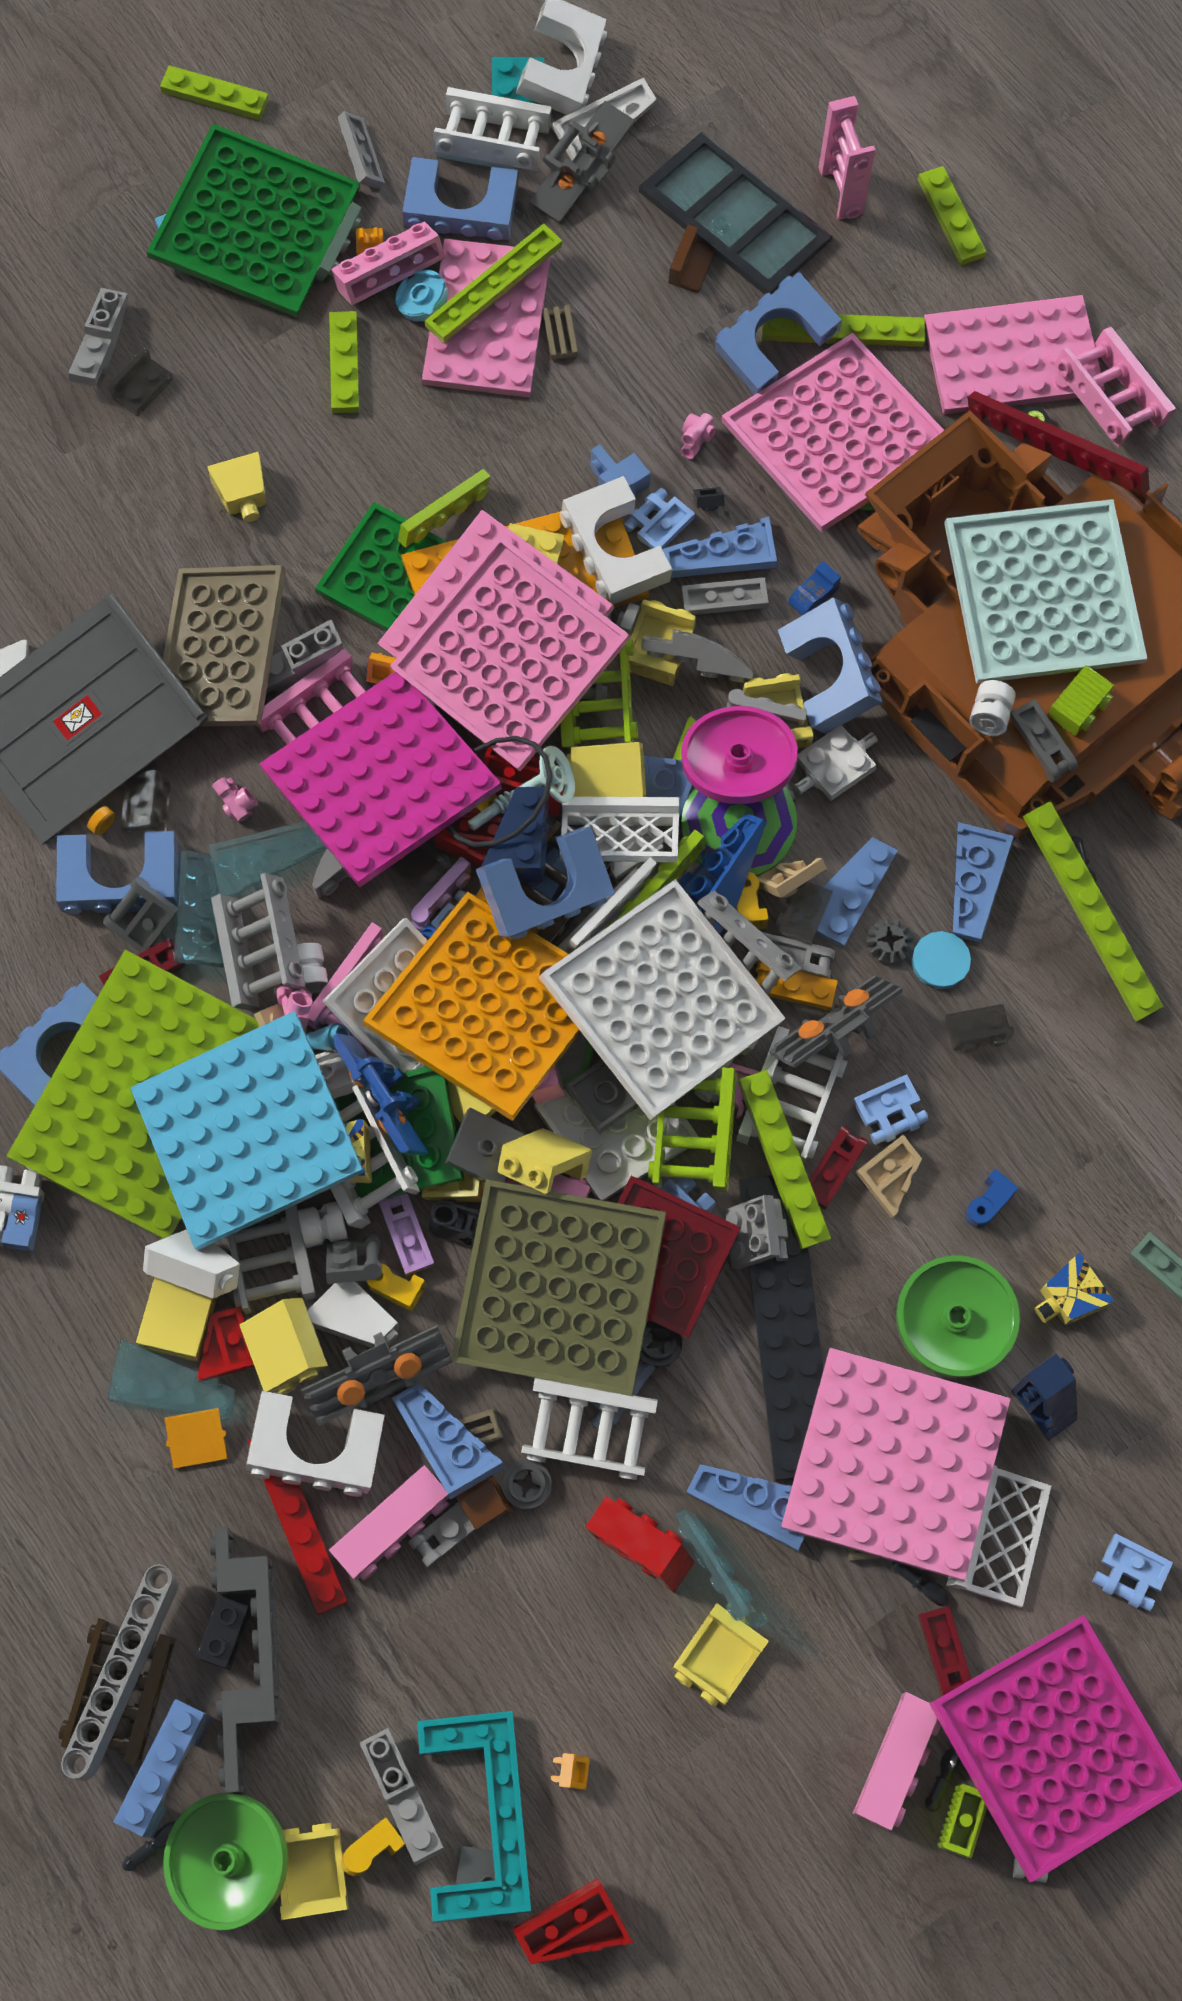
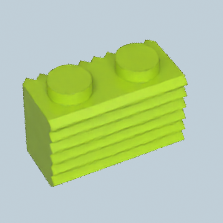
(1081, 700)
(963, 1822)

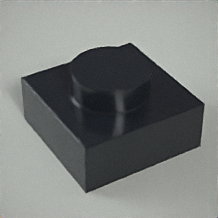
(708, 498)

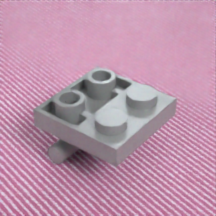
(761, 1233)

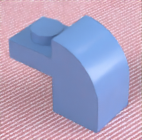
(631, 468)

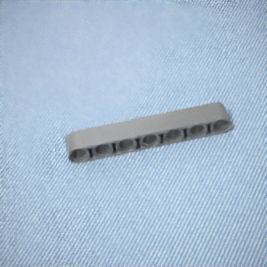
(107, 1682)

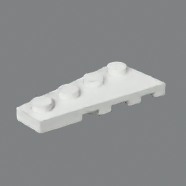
(632, 100)

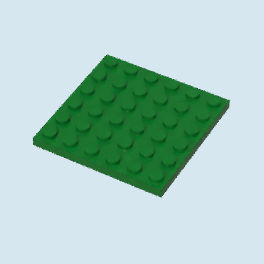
(253, 220)

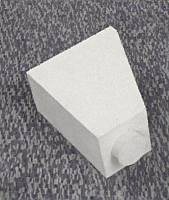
(202, 1271)
(352, 1315)

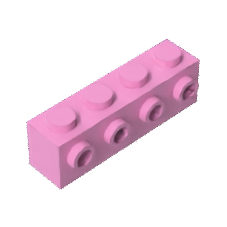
(388, 263)
(390, 1523)
(897, 1763)

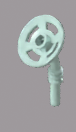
(562, 777)

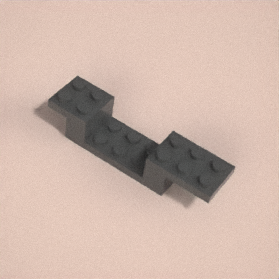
(256, 1706)

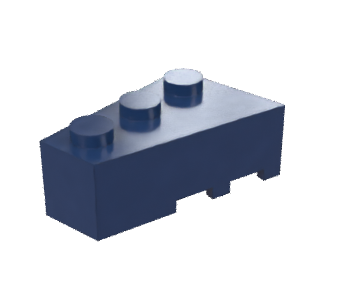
(530, 846)
(1049, 1396)

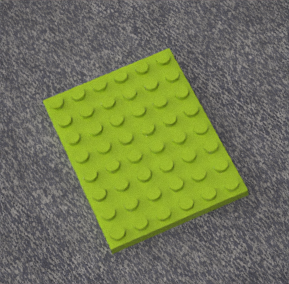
(87, 1120)

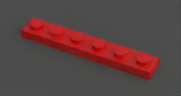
(306, 1544)

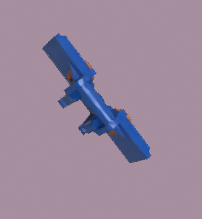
(381, 1078)

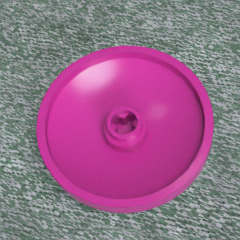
(739, 755)

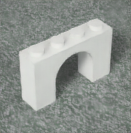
(583, 35)
(614, 575)
(272, 1456)

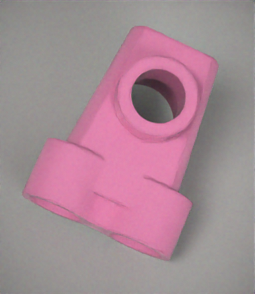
(695, 432)
(237, 802)
(295, 1000)

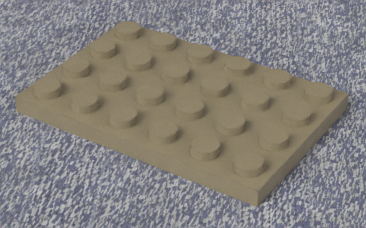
(225, 638)

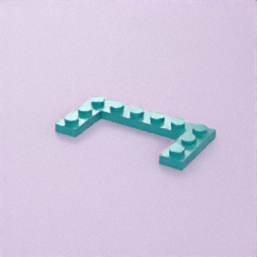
(510, 1889)

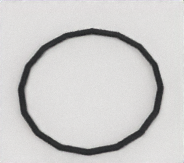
(538, 809)

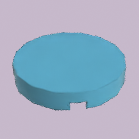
(421, 295)
(941, 960)

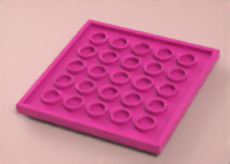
(380, 777)
(1056, 1747)

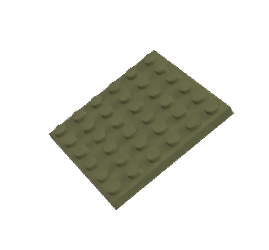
(559, 1287)

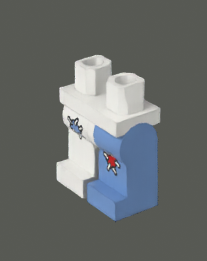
(19, 1209)

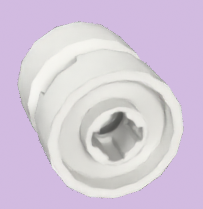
(992, 708)
(311, 960)
(322, 1224)

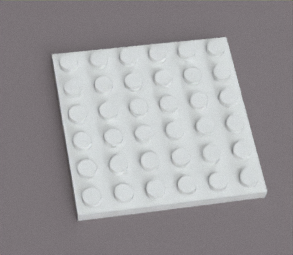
(662, 999)

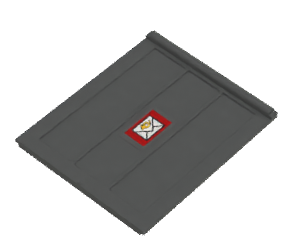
(86, 717)

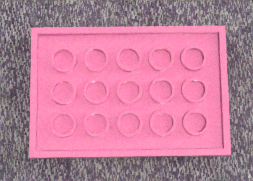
(501, 343)
(1007, 351)

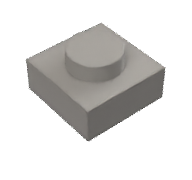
(628, 619)

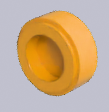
(101, 820)

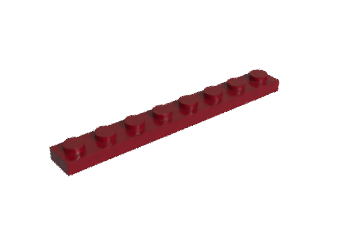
(1060, 443)

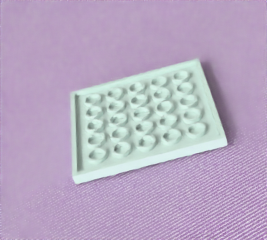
(1045, 591)

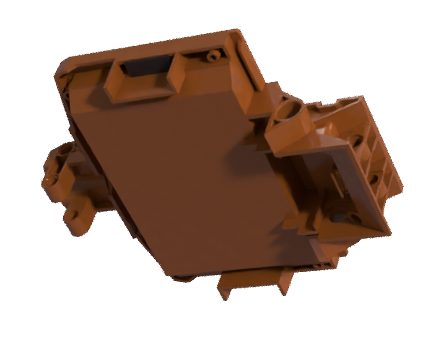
(928, 664)

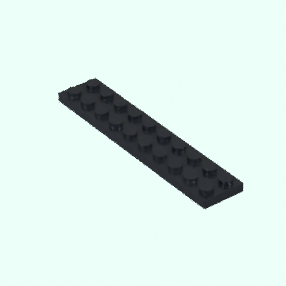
(785, 1339)

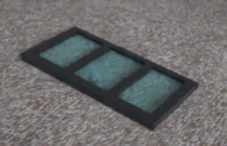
(735, 213)

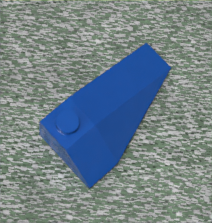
(727, 866)

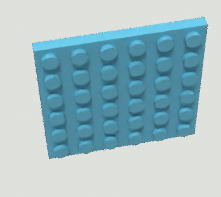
(246, 1130)

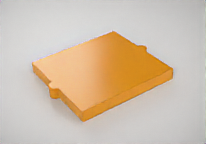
(196, 1438)

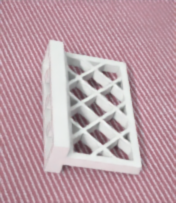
(623, 812)
(610, 911)
(1029, 1551)

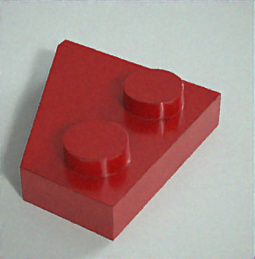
(224, 1346)

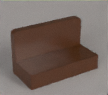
(690, 262)
(484, 1502)

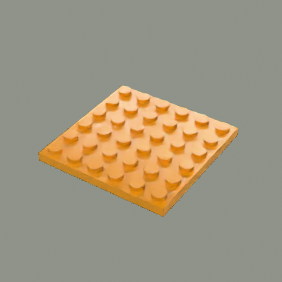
(478, 1009)

